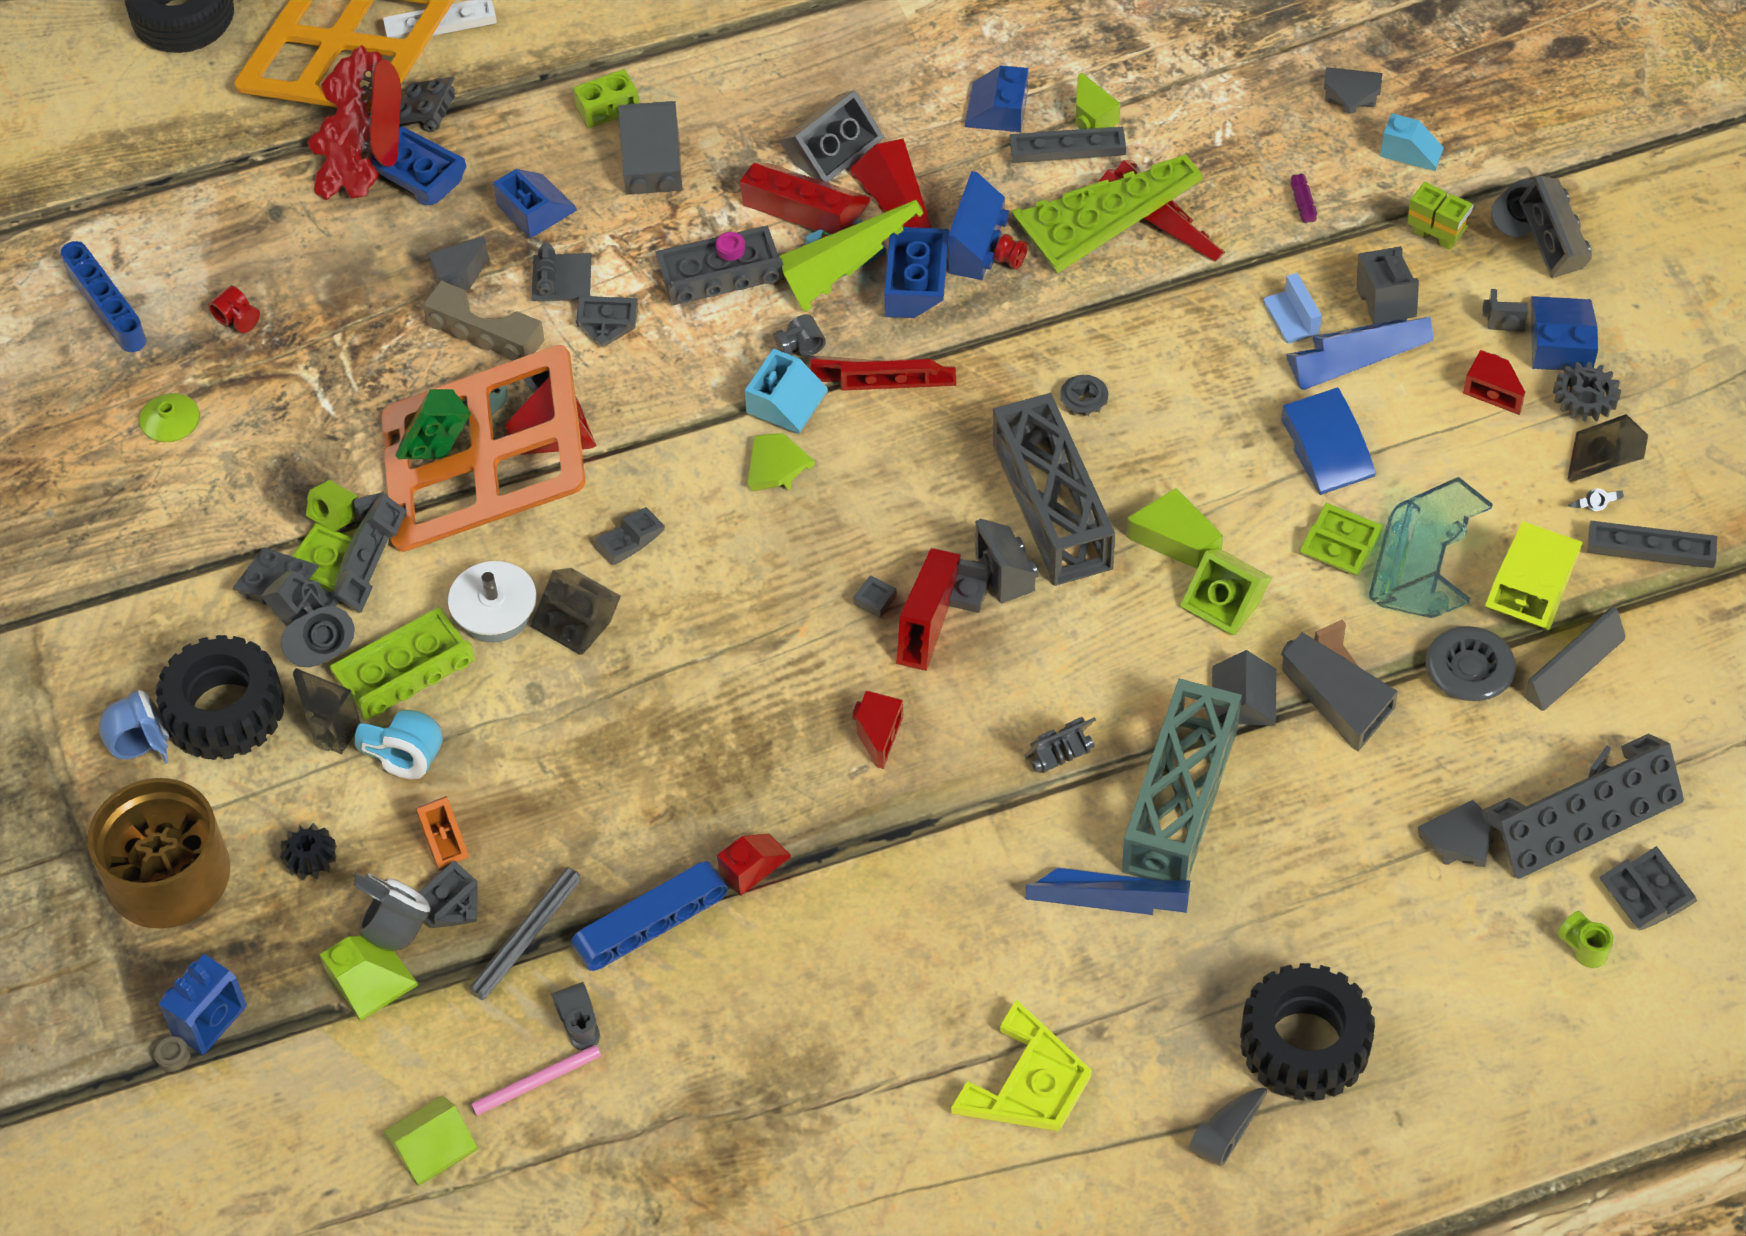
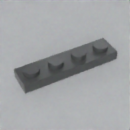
(1067, 144)
(1652, 544)

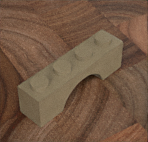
(511, 336)

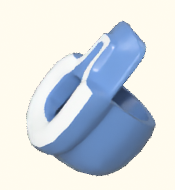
(133, 727)

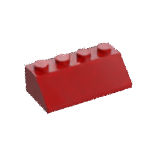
(800, 198)

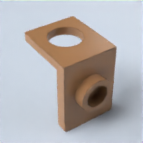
(1333, 638)

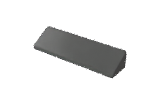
(1575, 660)

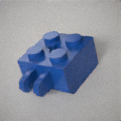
(202, 1004)

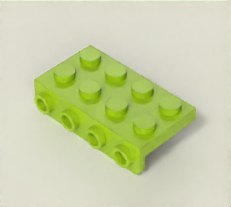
(403, 663)

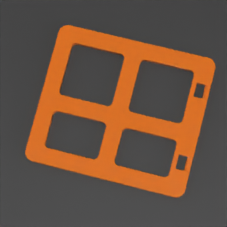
(487, 452)

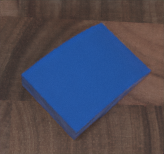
(1328, 441)

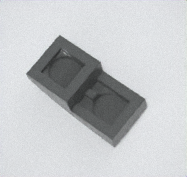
(633, 535)

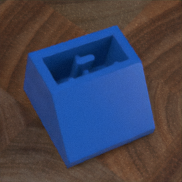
(531, 201)

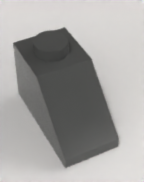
(460, 263)

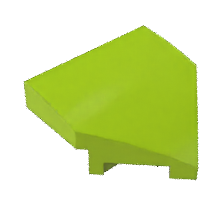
(776, 462)

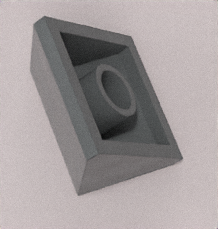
(1254, 681)

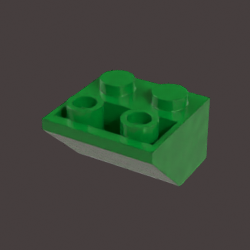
(434, 426)

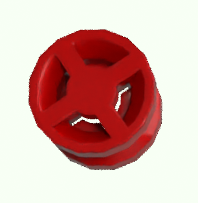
(1010, 251)

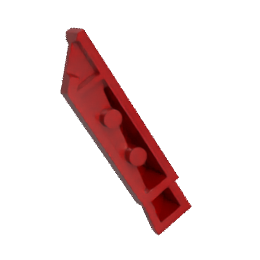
(877, 374)

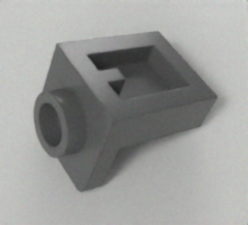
(970, 586)

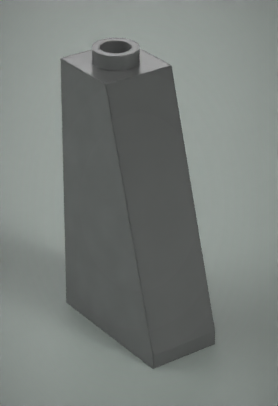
(1339, 689)

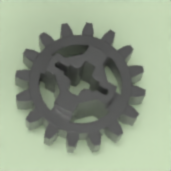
(1587, 391)

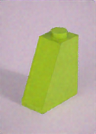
(1174, 529)

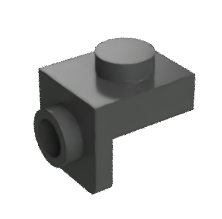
(1504, 315)

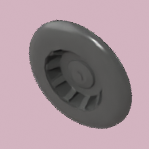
(1469, 670)

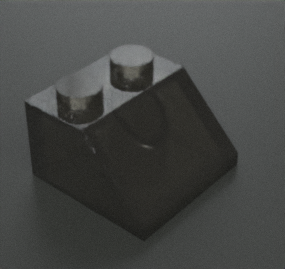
(328, 711)

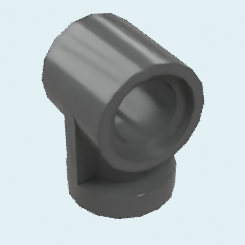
(801, 336)

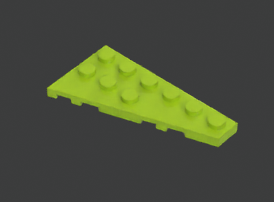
(1098, 212)

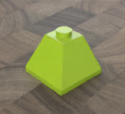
(366, 975)

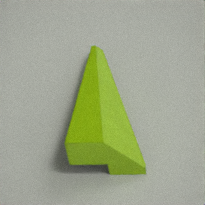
(821, 263)

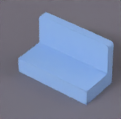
(1294, 311)

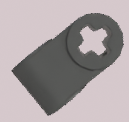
(577, 1015)

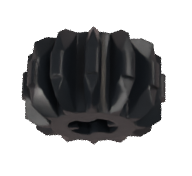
(308, 851)

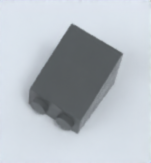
(650, 147)

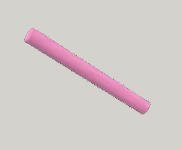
(535, 1080)

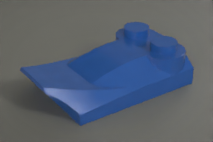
(423, 168)

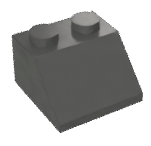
(1004, 553)

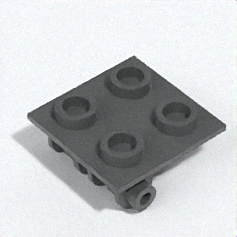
(427, 102)
(560, 275)
(266, 569)
(1071, 741)

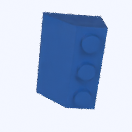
(976, 228)
(915, 271)

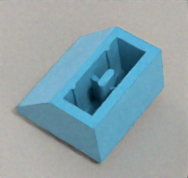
(784, 392)

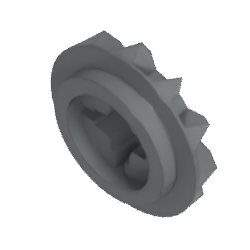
(1076, 387)

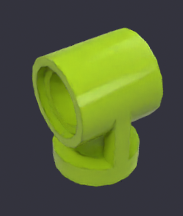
(1579, 931)

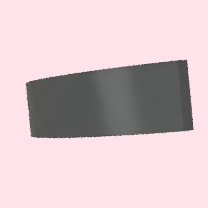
(365, 551)

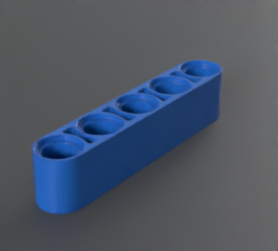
(103, 296)
(649, 916)

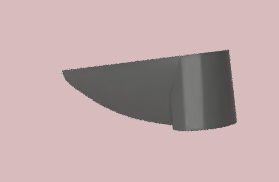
(1225, 1128)

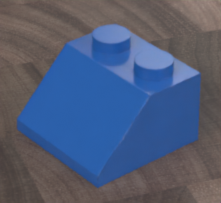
(999, 100)

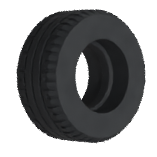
(179, 26)

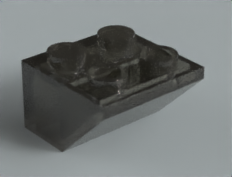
(574, 609)

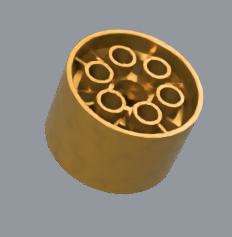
(162, 812)

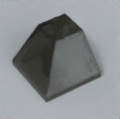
(1607, 447)

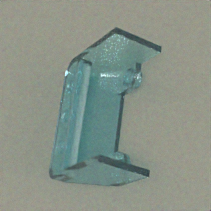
(1415, 547)

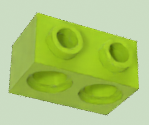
(599, 98)

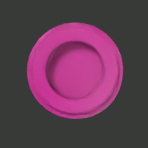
(730, 246)

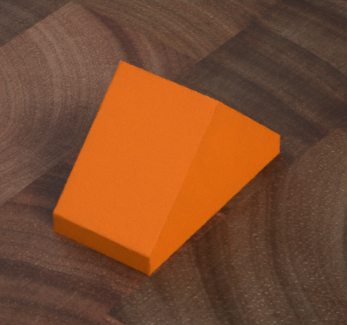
(442, 832)

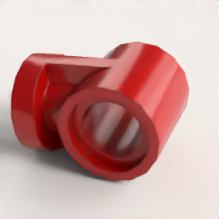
(234, 306)

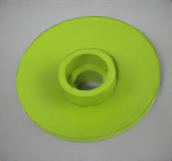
(169, 417)

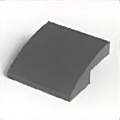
(1648, 889)

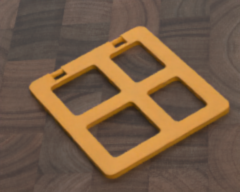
(331, 43)

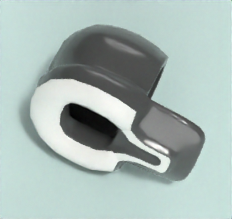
(393, 914)

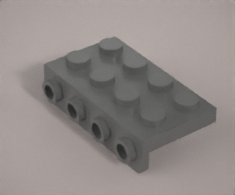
(697, 271)

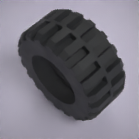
(212, 665)
(1318, 994)

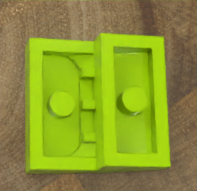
(1341, 539)

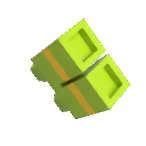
(1438, 215)

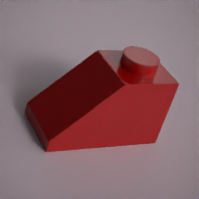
(1494, 382)
(878, 724)
(750, 860)

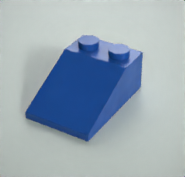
(1563, 332)

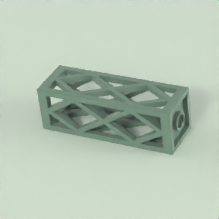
(1156, 855)

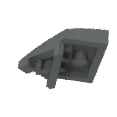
(1352, 88)
(606, 317)
(1459, 835)
(451, 898)

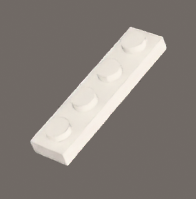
(459, 17)

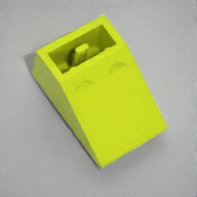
(1534, 575)

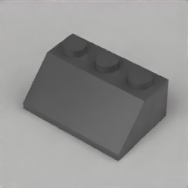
(832, 137)
(1555, 226)

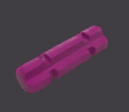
(1303, 198)

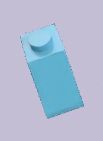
(1410, 143)

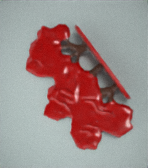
(346, 133)

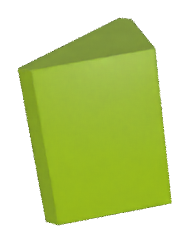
(431, 1139)

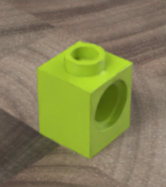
(331, 505)

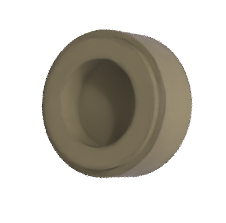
(172, 1054)

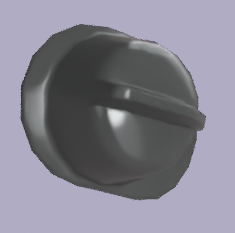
(1508, 212)
(317, 636)

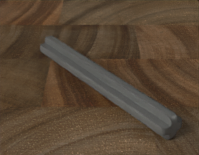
(525, 933)

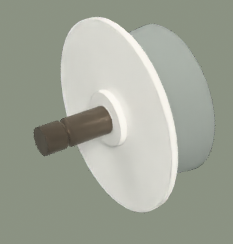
(492, 600)

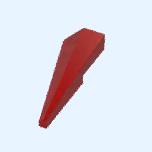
(890, 179)
(1171, 218)

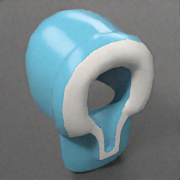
(413, 741)

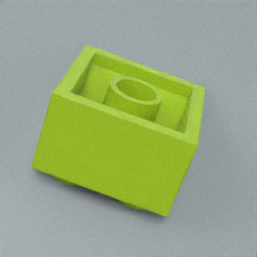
(1225, 590)

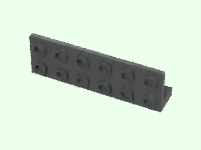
(1589, 809)

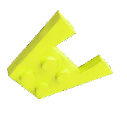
(1041, 1084)

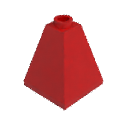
(539, 410)

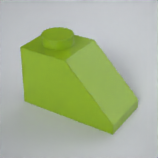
(1095, 106)

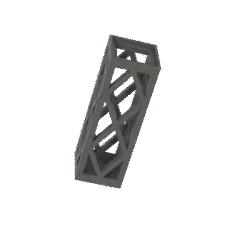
(1014, 435)

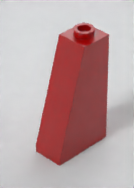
(926, 609)

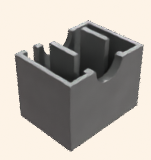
(1387, 285)

